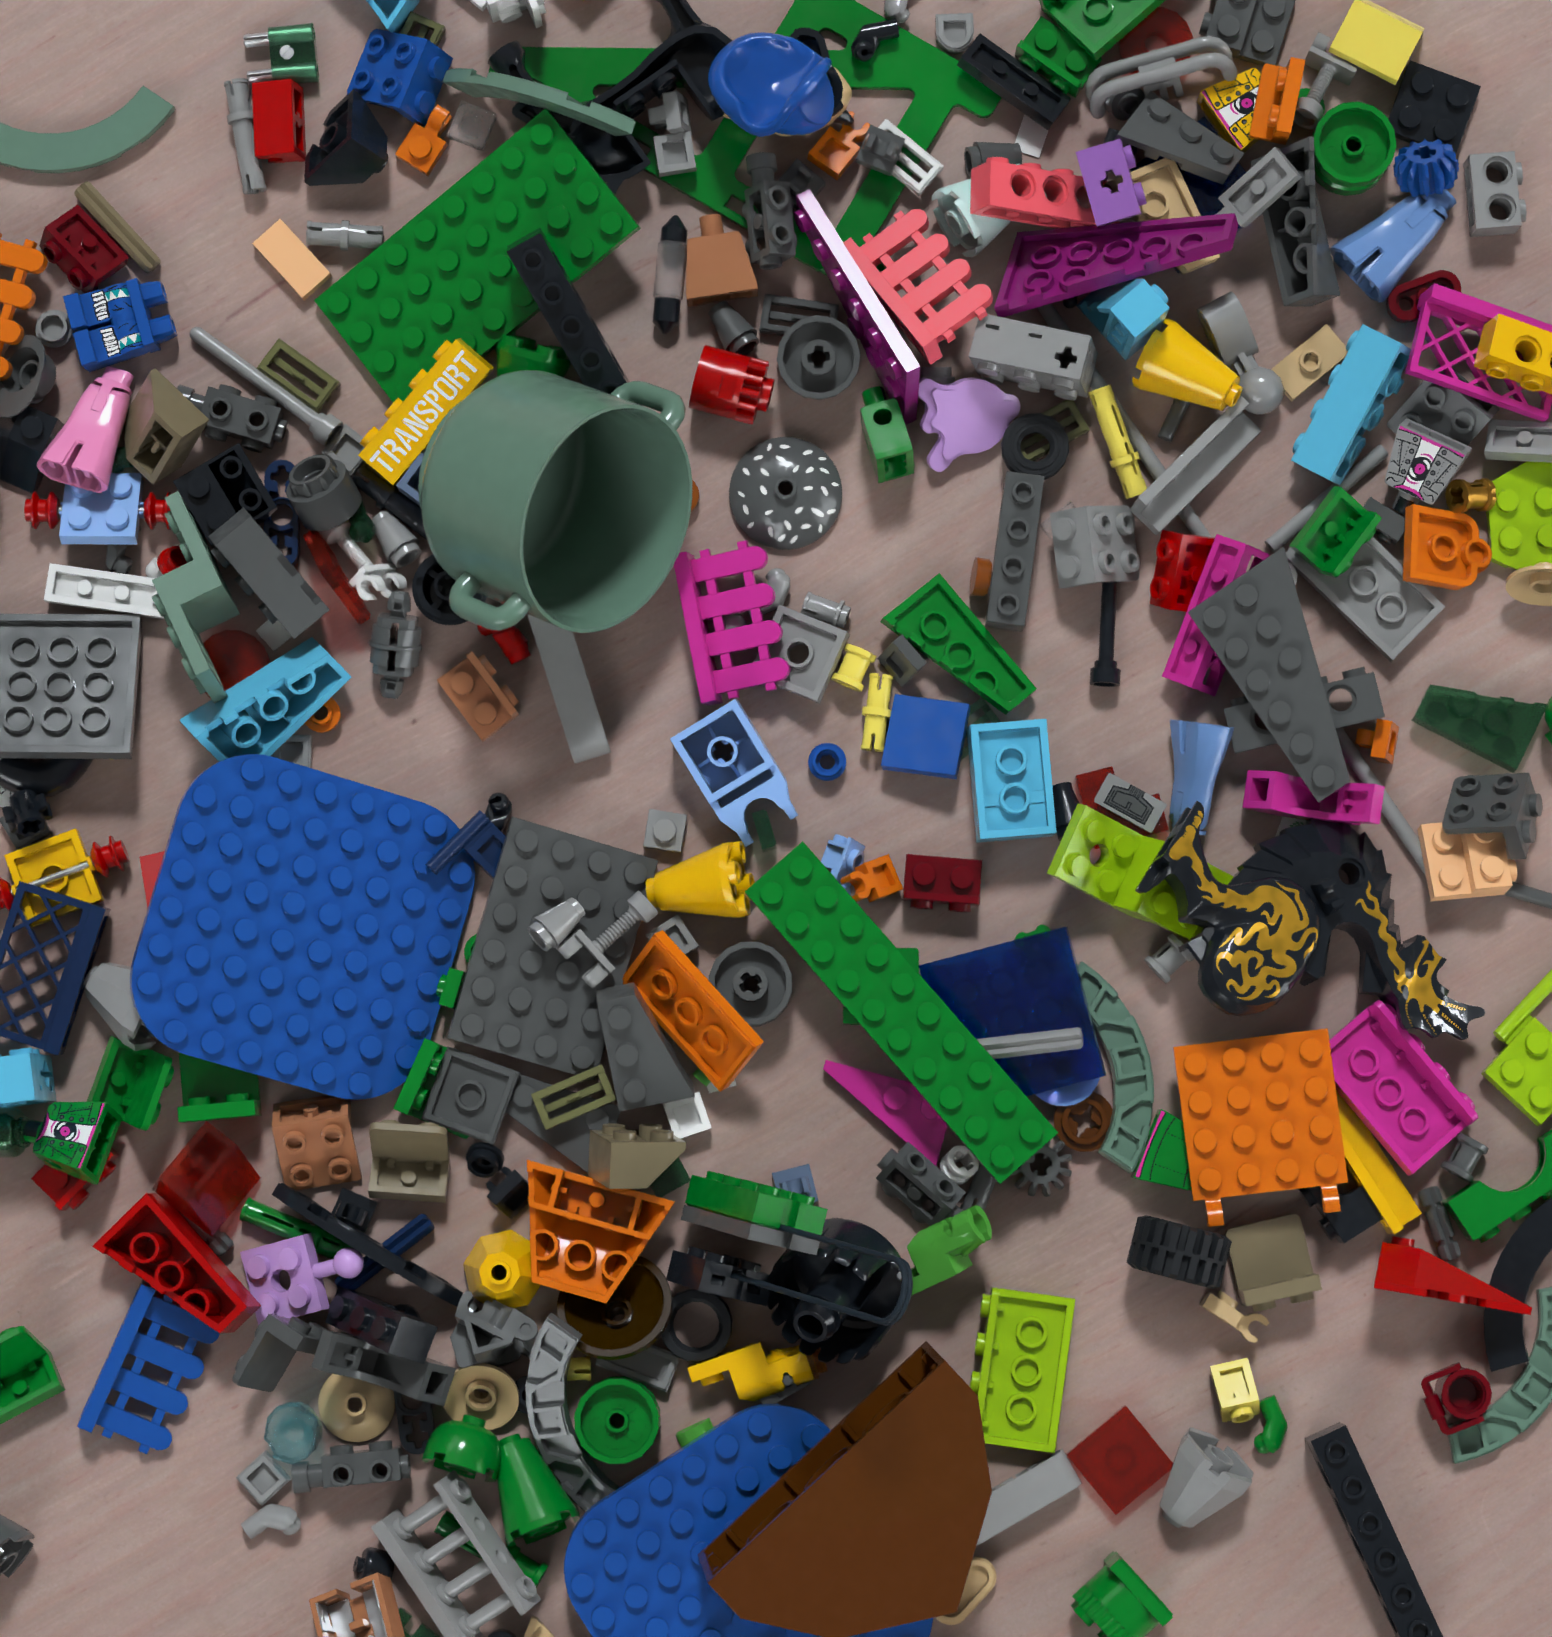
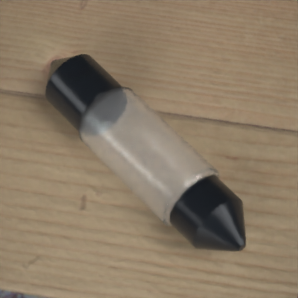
(670, 275)

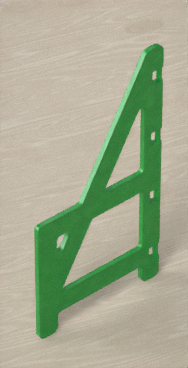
(896, 65)

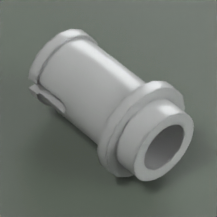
(826, 610)

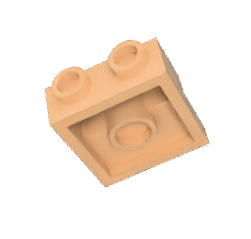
(1465, 863)

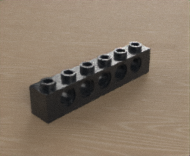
(566, 312)
(1372, 1533)

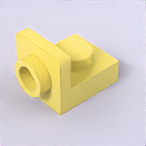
(1235, 1390)

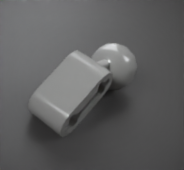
(1234, 345)

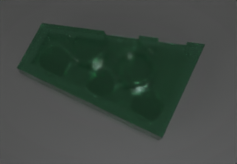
(1482, 724)

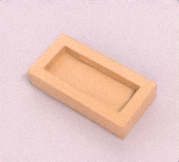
(292, 259)

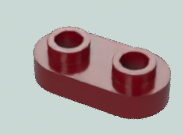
(1413, 289)

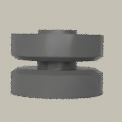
(823, 335)
(757, 962)

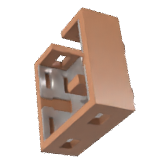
(365, 1616)

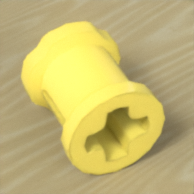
(853, 667)

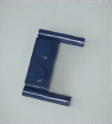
(479, 839)

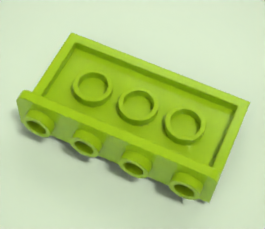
(1022, 1367)

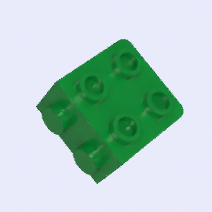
(132, 1082)
(26, 1373)

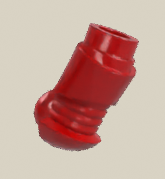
(511, 642)

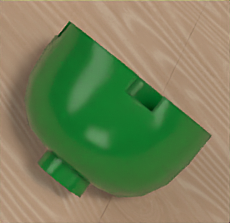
(465, 1448)

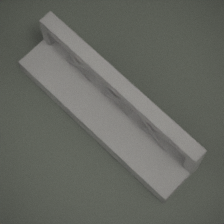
(1195, 468)

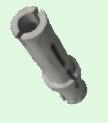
(242, 124)

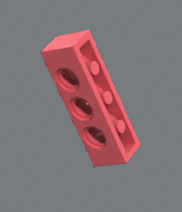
(995, 198)

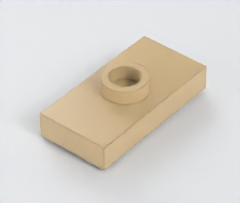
(1310, 362)

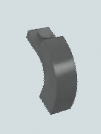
(356, 1359)

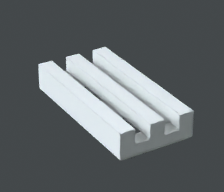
(902, 176)

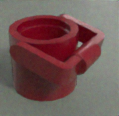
(1459, 1393)

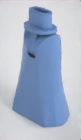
(1388, 245)
(1197, 761)

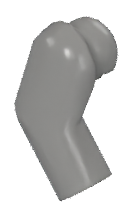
(272, 1516)

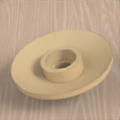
(1531, 584)
(494, 1406)
(353, 1426)

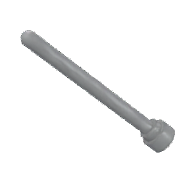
(321, 425)

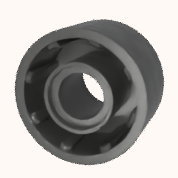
(322, 492)

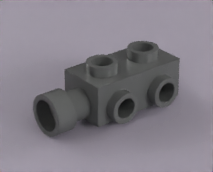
(774, 221)
(237, 419)
(919, 1185)
(360, 1464)

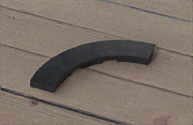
(367, 1245)
(1514, 1276)

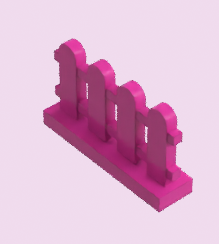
(724, 641)

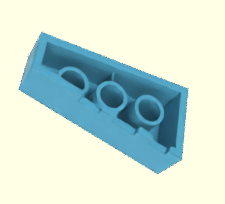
(1351, 404)
(268, 704)

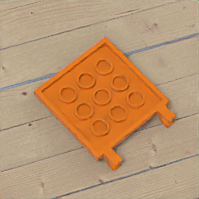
(1260, 1118)

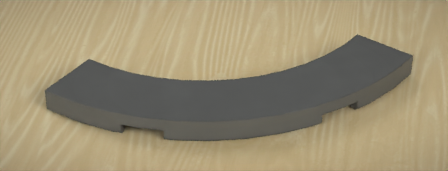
(551, 1419)

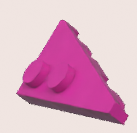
(896, 1105)

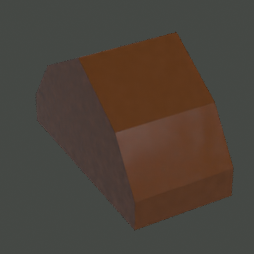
(870, 1518)

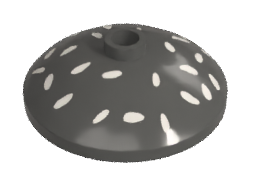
(790, 519)

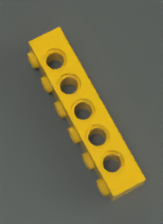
(1499, 359)

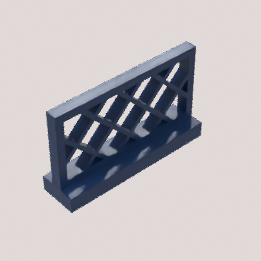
(78, 964)

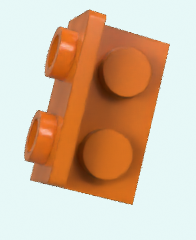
(1276, 101)

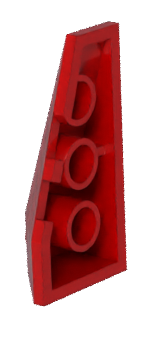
(1422, 1274)

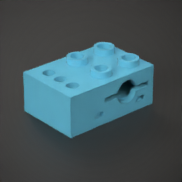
(1011, 780)
(26, 1078)

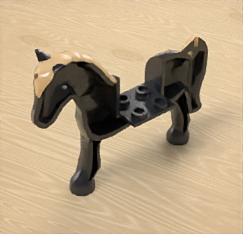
(681, 57)

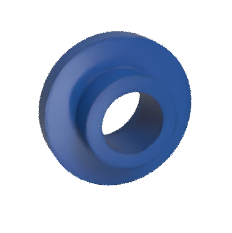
(827, 749)

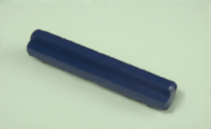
(397, 1244)

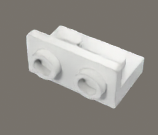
(512, 9)

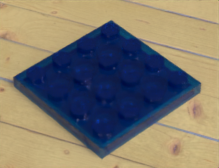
(1023, 990)

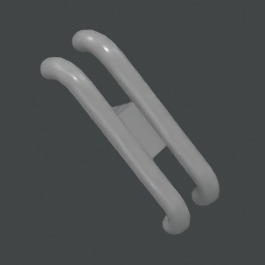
(1158, 70)

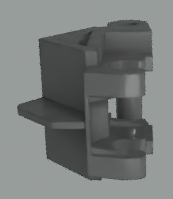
(492, 1335)

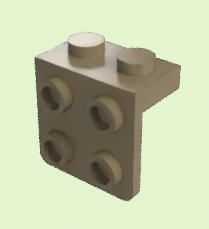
(409, 1161)
(1272, 1262)

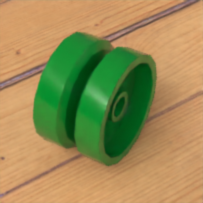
(1361, 129)
(624, 1397)

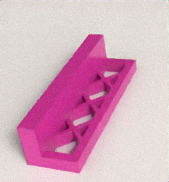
(1191, 651)

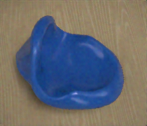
(772, 85)

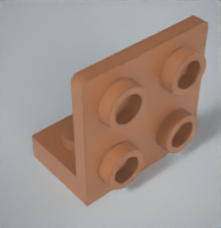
(315, 1142)

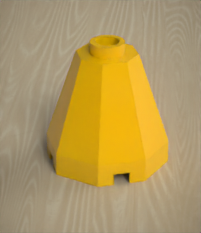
(513, 1253)

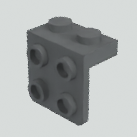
(1495, 805)
(273, 1350)

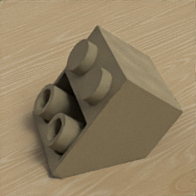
(161, 428)
(631, 1157)

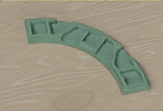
(538, 95)
(89, 145)
(1129, 1068)
(1520, 1403)

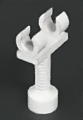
(368, 574)

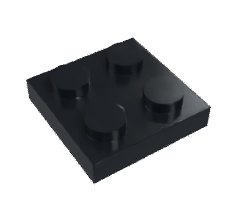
(1432, 106)

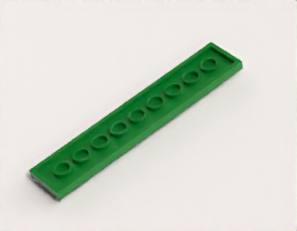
(901, 1012)

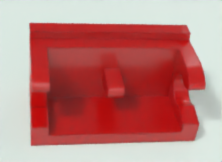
(279, 121)

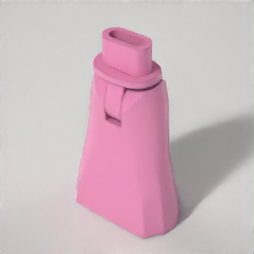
(88, 441)

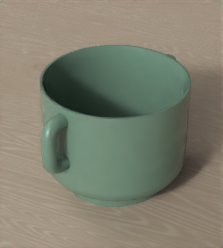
(556, 499)

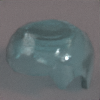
(293, 1432)

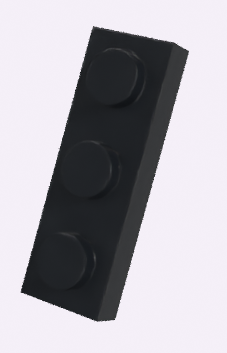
(1014, 81)

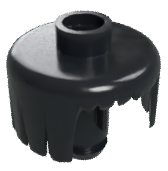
(840, 1278)

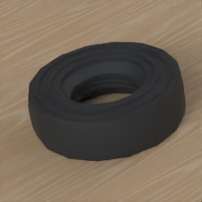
(1042, 425)

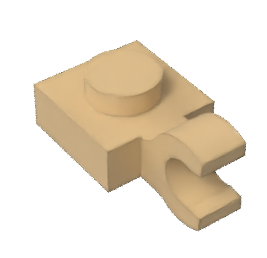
(1225, 1309)

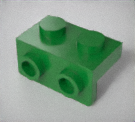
(1335, 533)

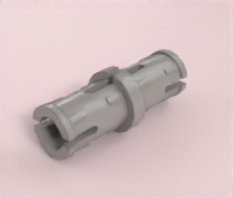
(344, 235)

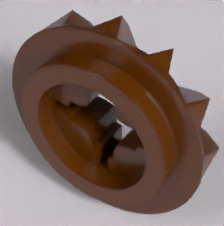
(1090, 1138)

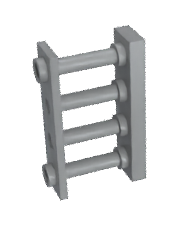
(426, 1579)

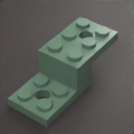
(193, 599)

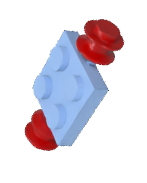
(102, 517)

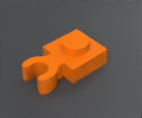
(837, 149)
(874, 880)

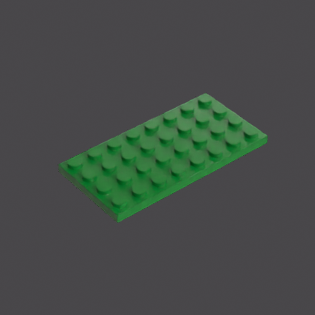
(450, 263)

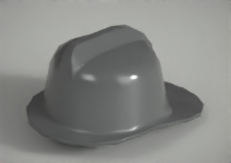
(30, 379)

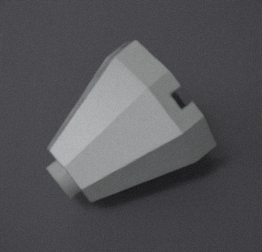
(110, 994)
(1202, 1479)

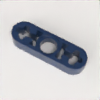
(273, 487)

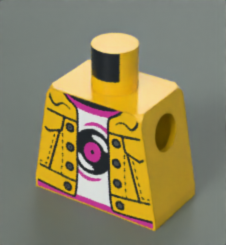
(1231, 107)

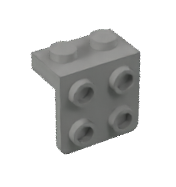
(1094, 545)

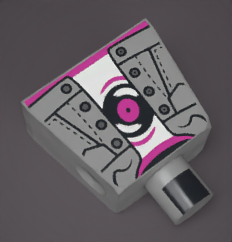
(1422, 464)

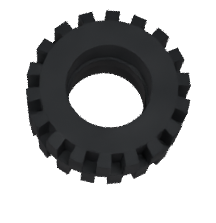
(1179, 1251)

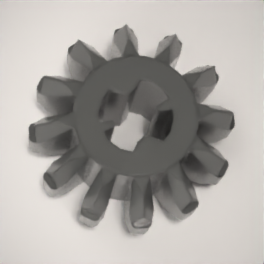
(1050, 1171)

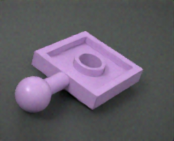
(300, 1261)

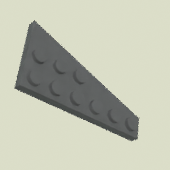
(1269, 654)

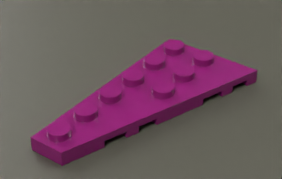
(1082, 259)
(866, 315)

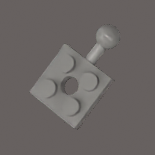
(824, 644)

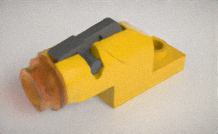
(758, 1375)

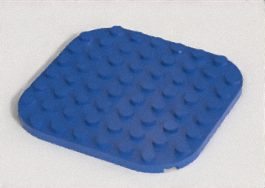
(300, 927)
(637, 1550)

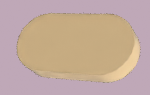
(978, 1584)

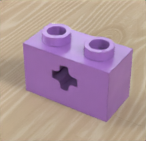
(1094, 166)

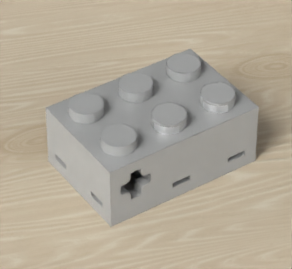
(1033, 356)

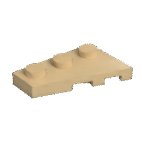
(1165, 198)

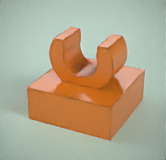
(1381, 741)

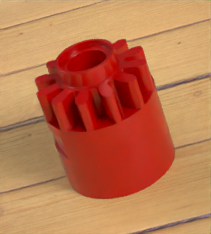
(731, 385)

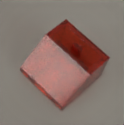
(207, 1179)

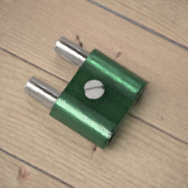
(291, 53)

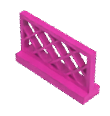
(1470, 314)

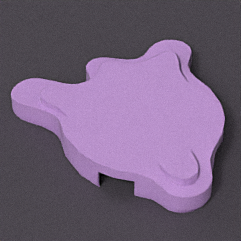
(966, 417)

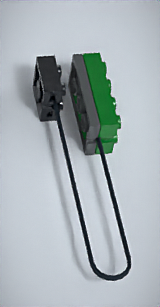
(767, 1217)

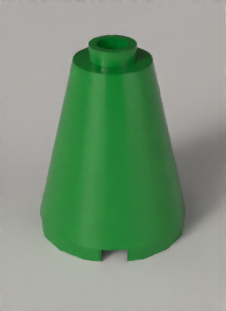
(530, 1494)

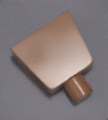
(717, 265)

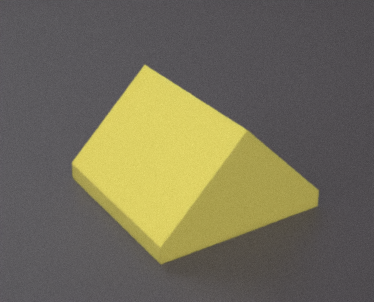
(1376, 40)

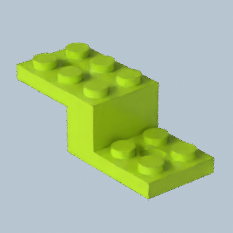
(1119, 869)

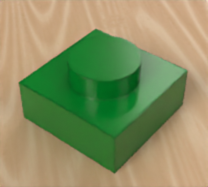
(449, 987)

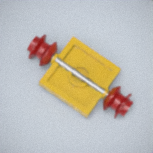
(61, 867)

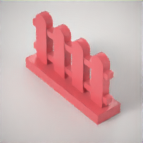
(922, 298)

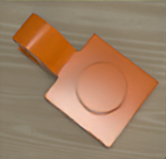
(423, 145)

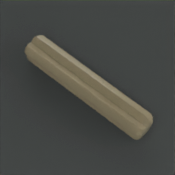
(117, 227)

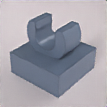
(796, 1180)

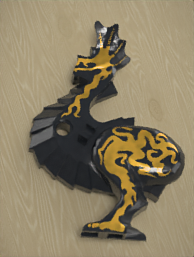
(1280, 918)

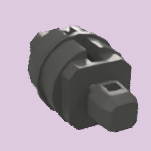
(406, 645)

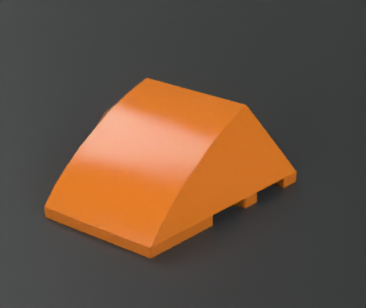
(585, 1232)

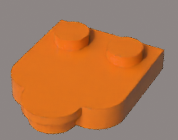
(1442, 548)

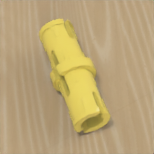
(876, 712)

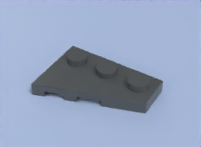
(1175, 136)

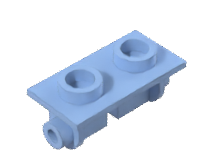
(842, 857)

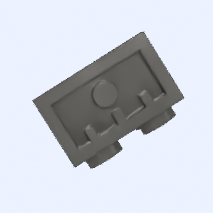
(1445, 411)

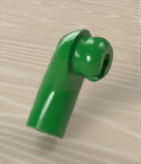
(1274, 1429)

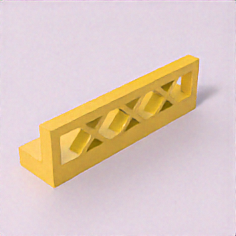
(1374, 1172)

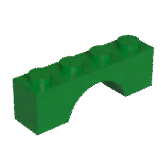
(1480, 1208)

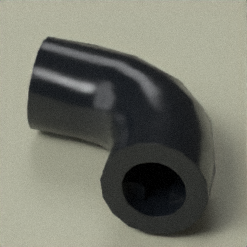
(41, 776)

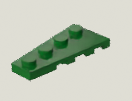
(956, 640)

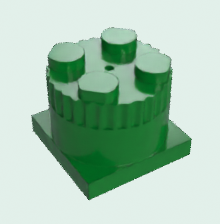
(1119, 1601)

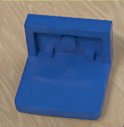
(401, 74)

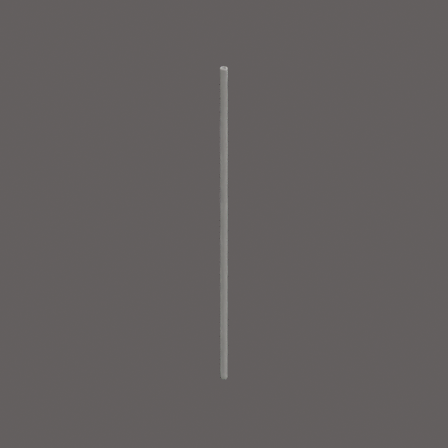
(1196, 527)

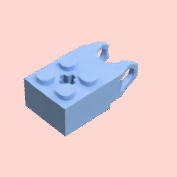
(741, 780)

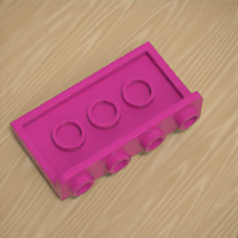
(1397, 1087)

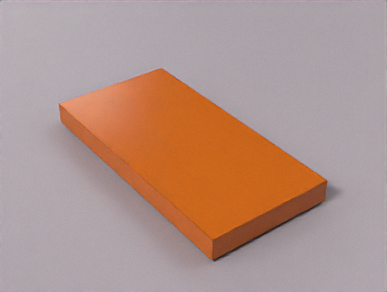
(693, 1011)

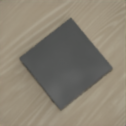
(470, 1095)

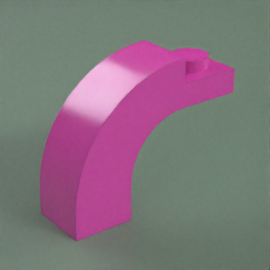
(1290, 797)

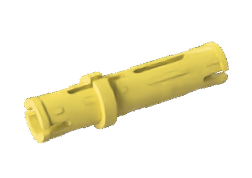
(1118, 442)

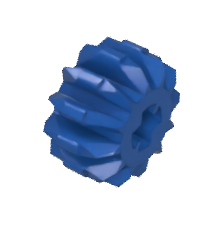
(1426, 168)

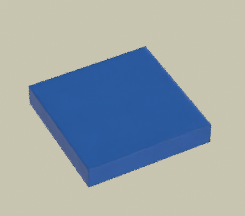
(925, 736)

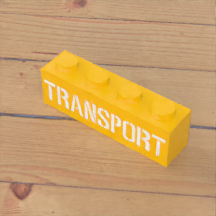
(415, 419)

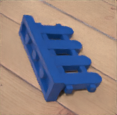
(133, 1384)

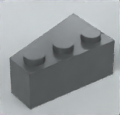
(267, 573)
(638, 1053)

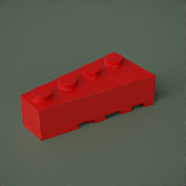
(177, 1262)

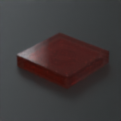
(1120, 1459)

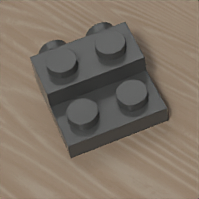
(1250, 27)

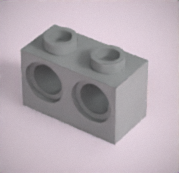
(1484, 193)

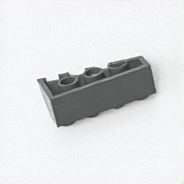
(1299, 235)

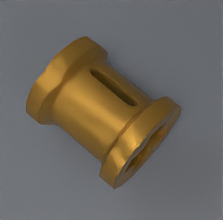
(1465, 495)

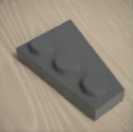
(567, 1138)

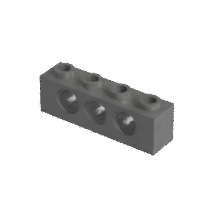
(1014, 551)
(1365, 707)

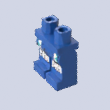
(118, 323)

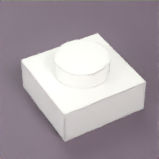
(687, 1116)

